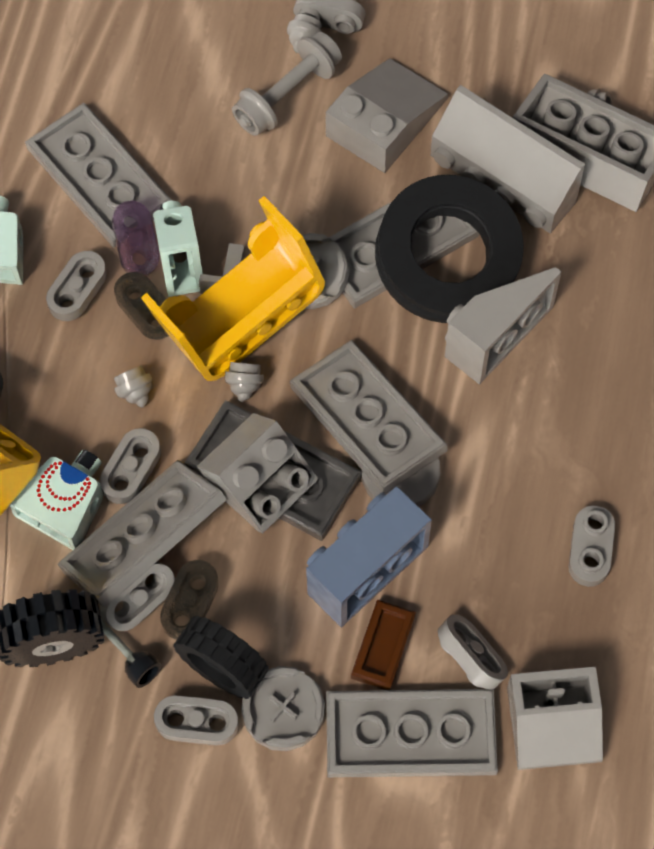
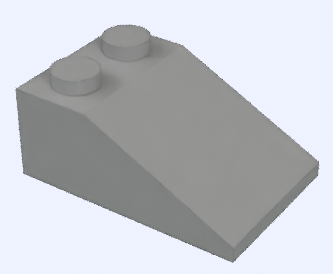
(383, 113)
(497, 321)

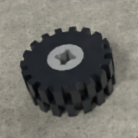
(50, 628)

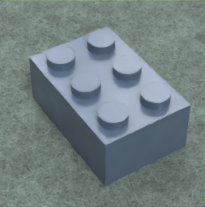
(367, 555)

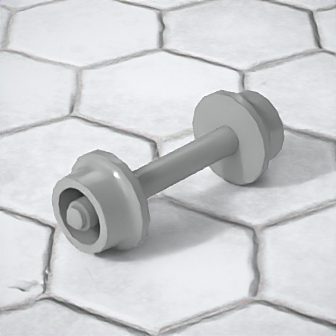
(318, 55)

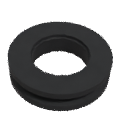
(450, 197)

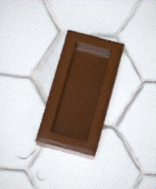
(383, 645)

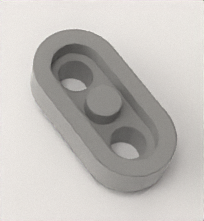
(340, 15)
(74, 287)
(128, 467)
(591, 543)
(139, 598)
(472, 652)
(197, 715)

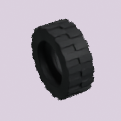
(221, 657)

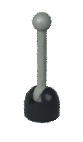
(140, 666)

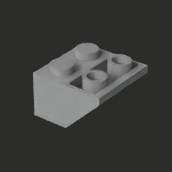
(258, 471)
(556, 717)

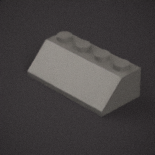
(603, 137)
(509, 158)

